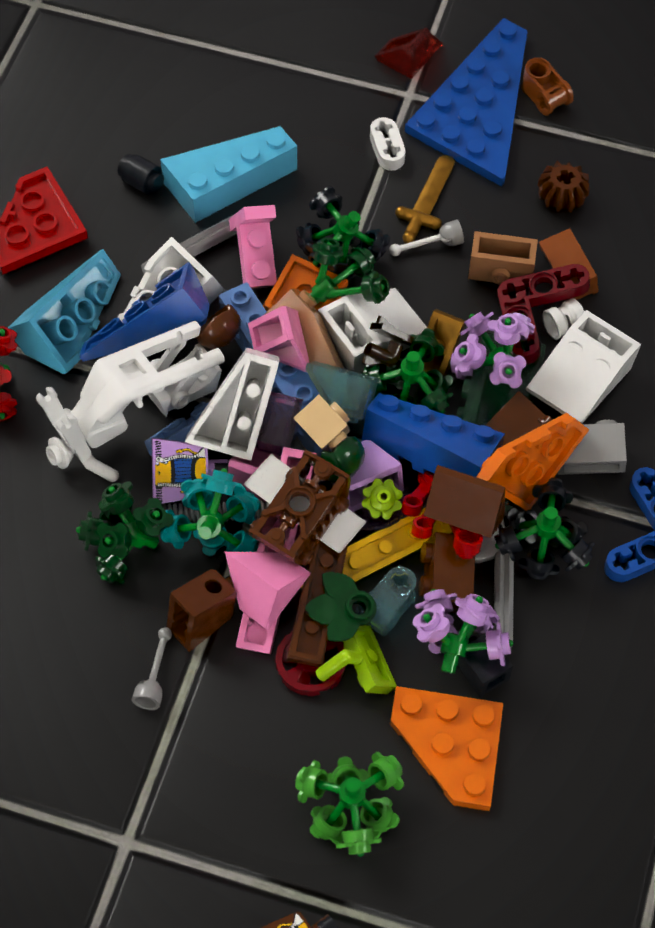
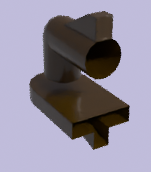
(375, 354)

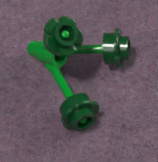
(360, 261)

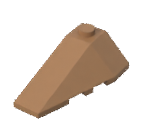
(316, 336)

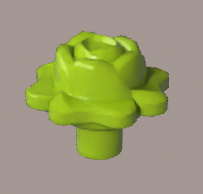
(382, 499)

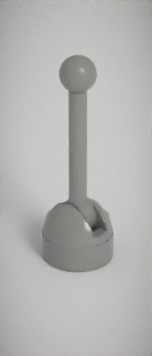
(149, 692)

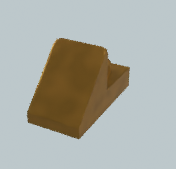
(447, 331)

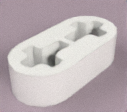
(383, 144)

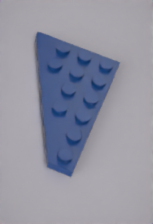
(477, 105)

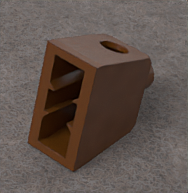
(200, 608)

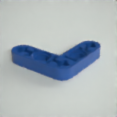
(623, 553)

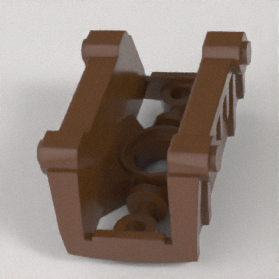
(314, 519)

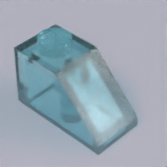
(346, 387)

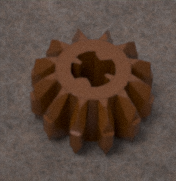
(563, 186)

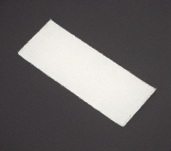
(268, 481)

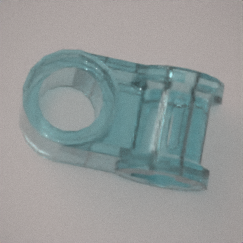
(391, 602)

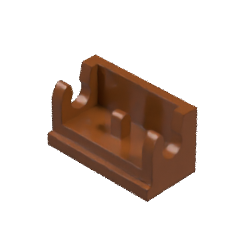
(565, 250)

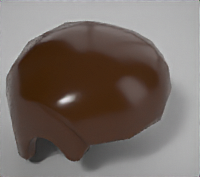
(220, 328)

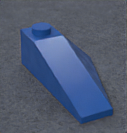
(174, 304)

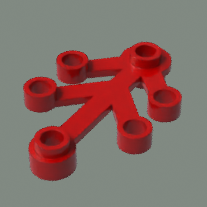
(465, 543)

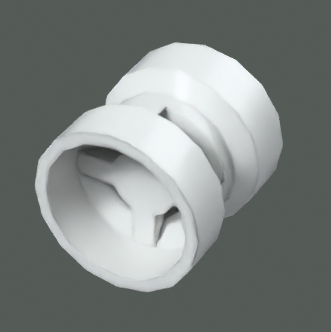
(560, 319)

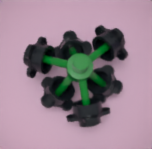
(342, 228)
(547, 525)

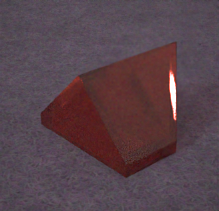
(409, 51)

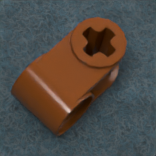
(545, 86)

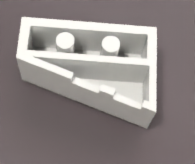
(238, 407)

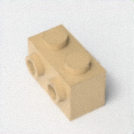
(324, 423)

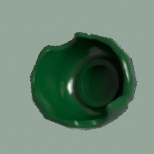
(346, 456)

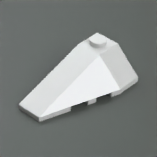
(163, 263)

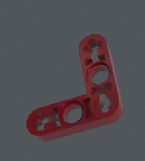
(523, 303)

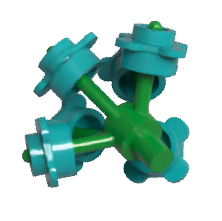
(210, 526)

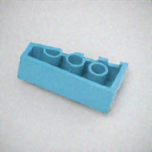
(228, 171)

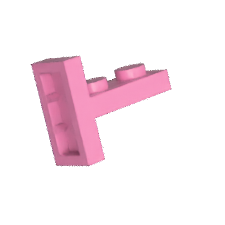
(255, 244)

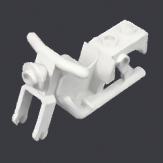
(123, 379)

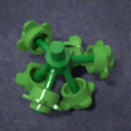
(351, 786)

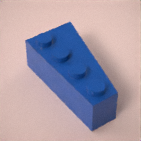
(428, 436)

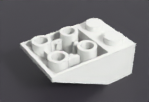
(350, 322)
(584, 367)

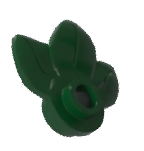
(336, 607)

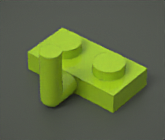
(367, 659)

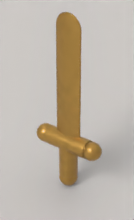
(421, 212)

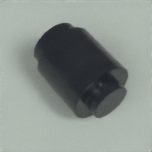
(140, 173)

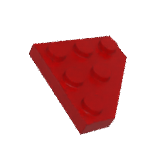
(37, 221)

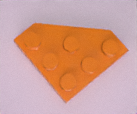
(533, 458)
(452, 741)

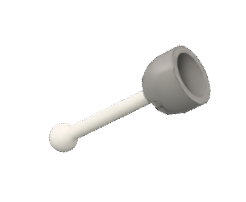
(449, 234)

